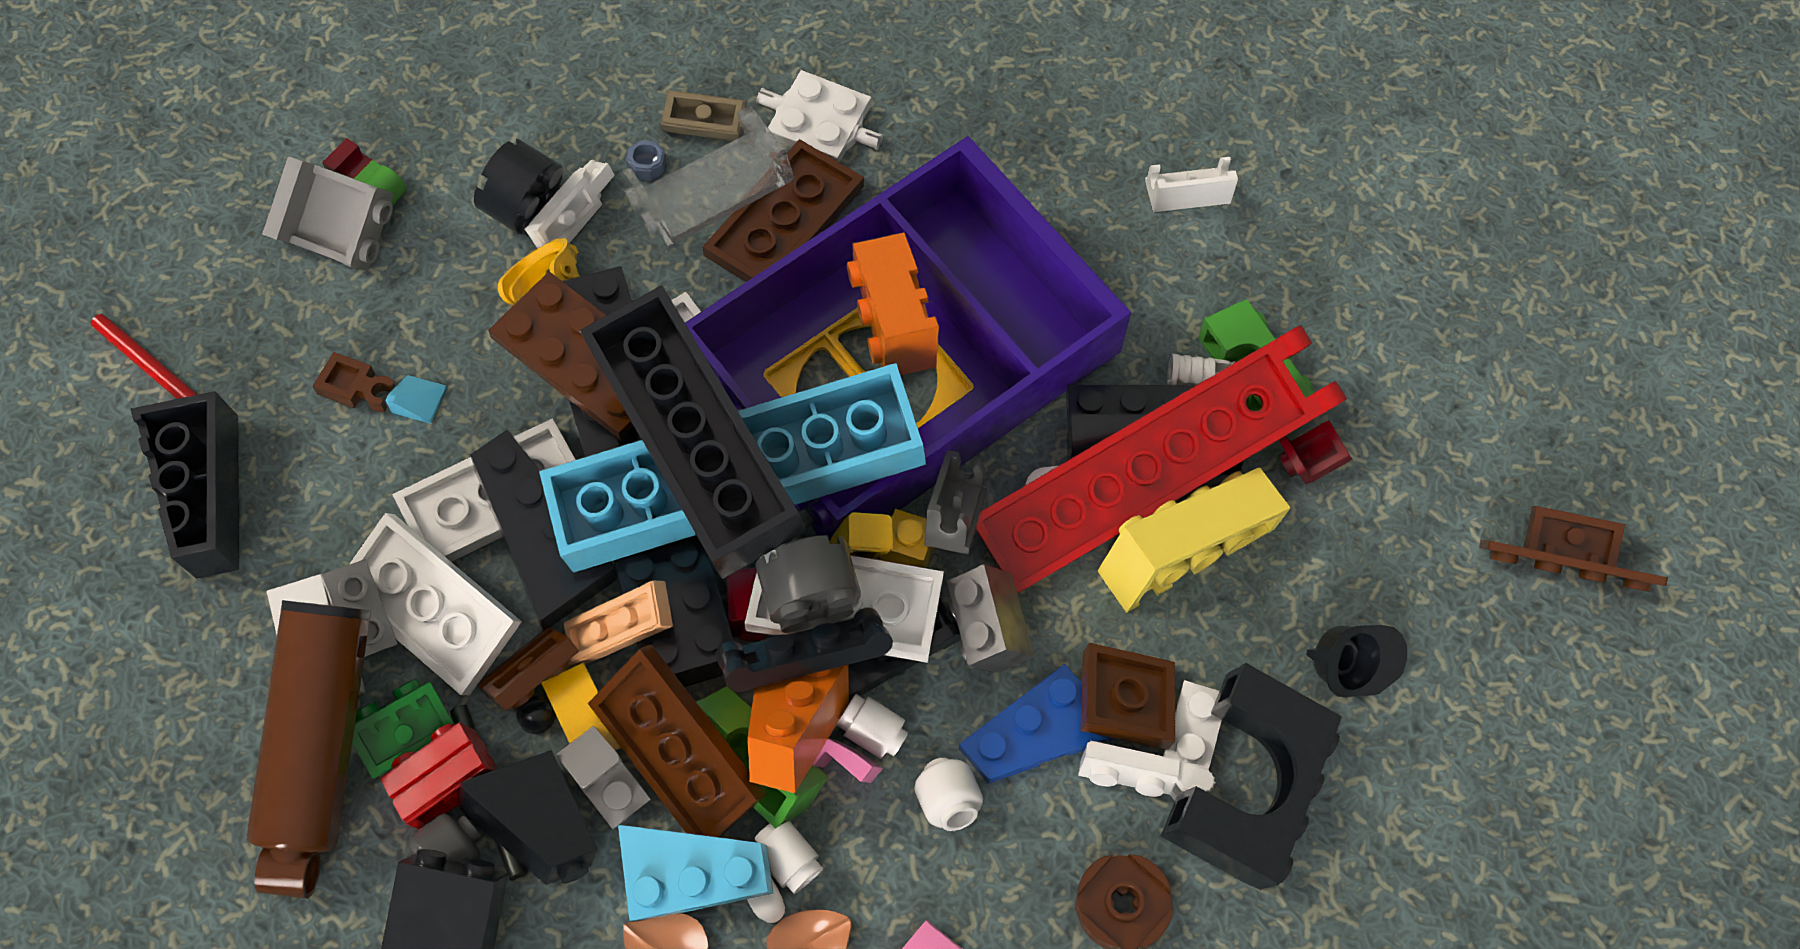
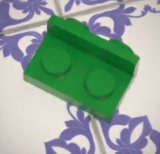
(398, 726)

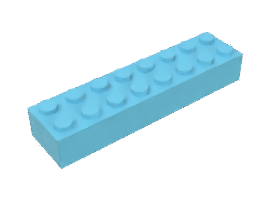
(812, 440)

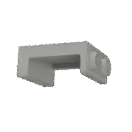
(329, 213)

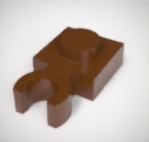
(351, 380)

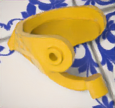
(520, 278)

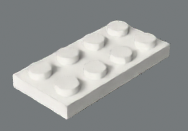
(451, 505)
(900, 594)
(435, 605)

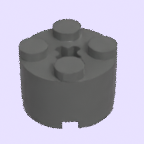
(808, 582)

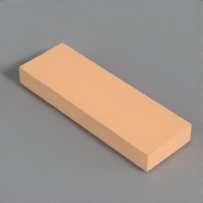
(619, 622)

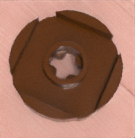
(1123, 875)

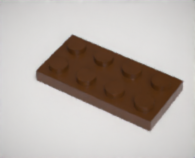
(785, 217)
(547, 339)
(675, 746)

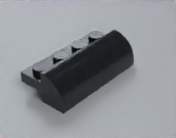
(1105, 409)

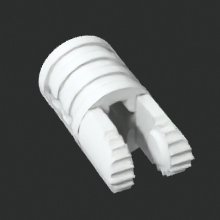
(1193, 370)

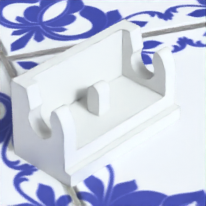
(1191, 188)

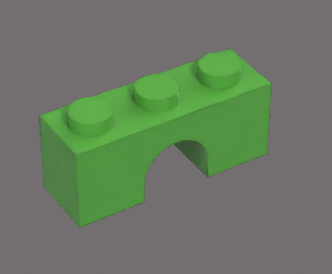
(1239, 332)
(732, 720)

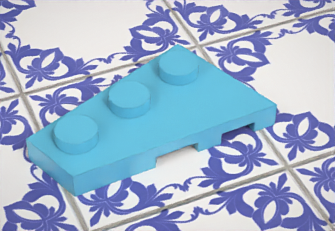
(689, 871)

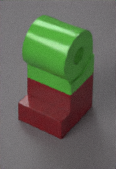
(352, 163)

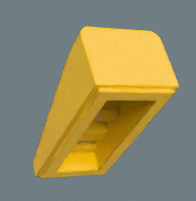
(866, 534)

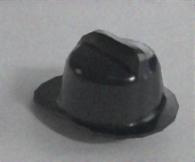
(1359, 659)

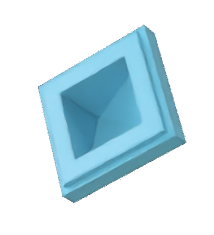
(416, 398)

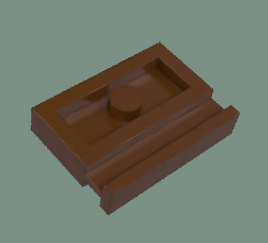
(517, 677)

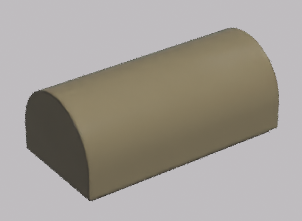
(702, 115)

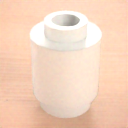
(872, 726)
(790, 856)

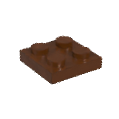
(1128, 696)

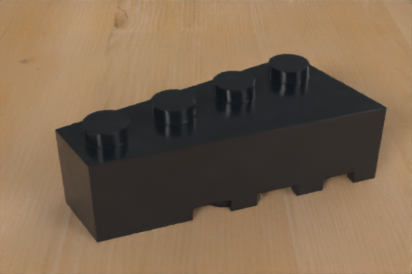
(196, 479)
(523, 517)

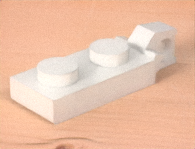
(571, 205)

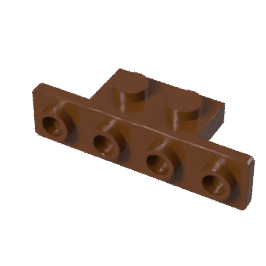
(1573, 541)

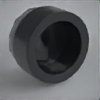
(537, 719)

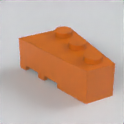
(893, 304)
(792, 725)

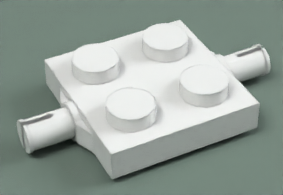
(820, 115)

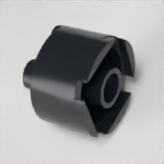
(517, 185)

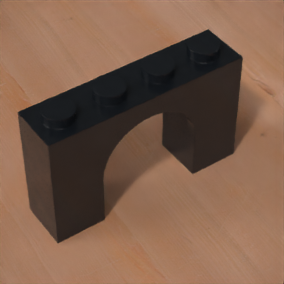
(1299, 740)

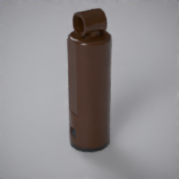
(306, 743)

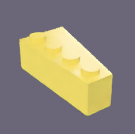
(1190, 535)

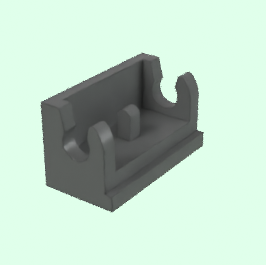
(955, 506)

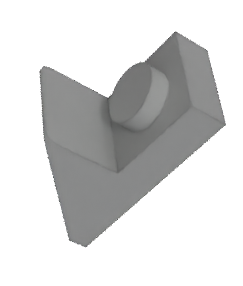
(603, 777)

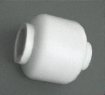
(948, 794)

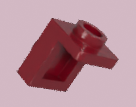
(1314, 453)

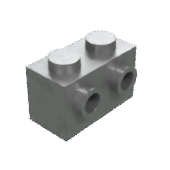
(989, 619)

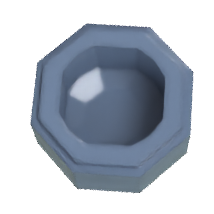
(646, 160)

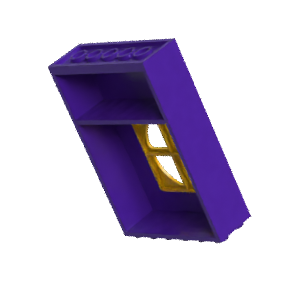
(1008, 299)

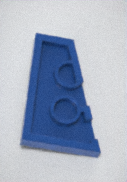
(1031, 730)

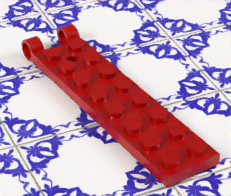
(1151, 462)

